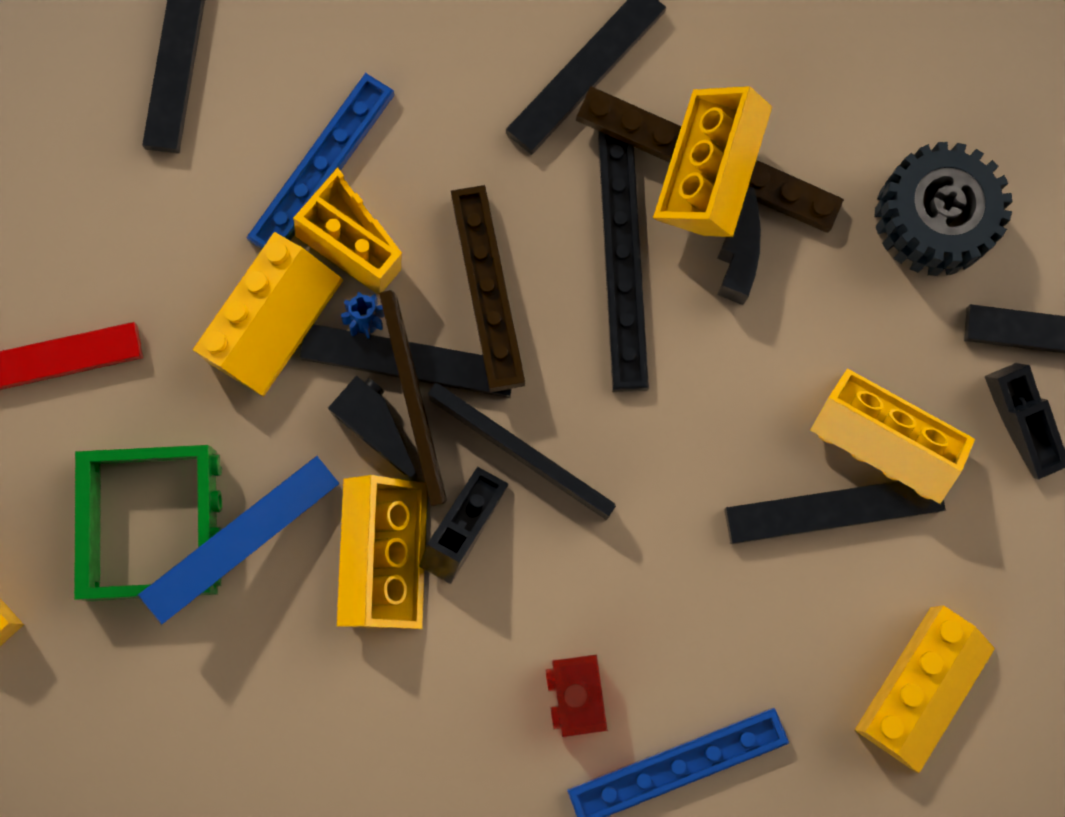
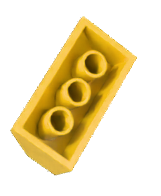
(713, 160)
(268, 314)
(893, 436)
(382, 553)
(926, 687)

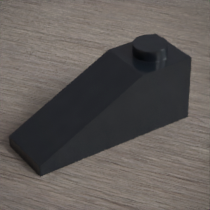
(368, 416)
(463, 525)

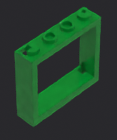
(89, 511)

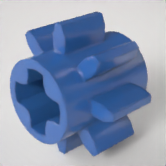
(362, 305)

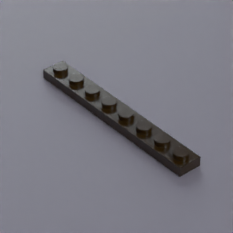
(659, 139)

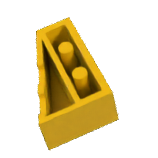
(348, 235)

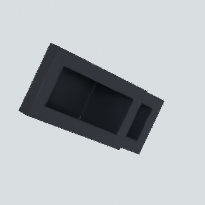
(742, 252)
(1027, 419)

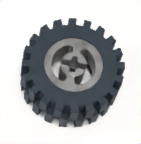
(924, 232)

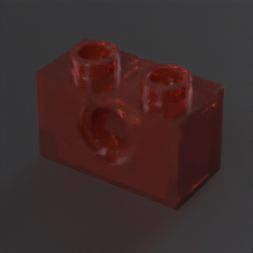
(588, 716)

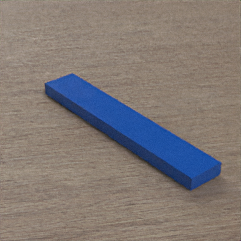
(328, 152)
(237, 540)
(679, 765)

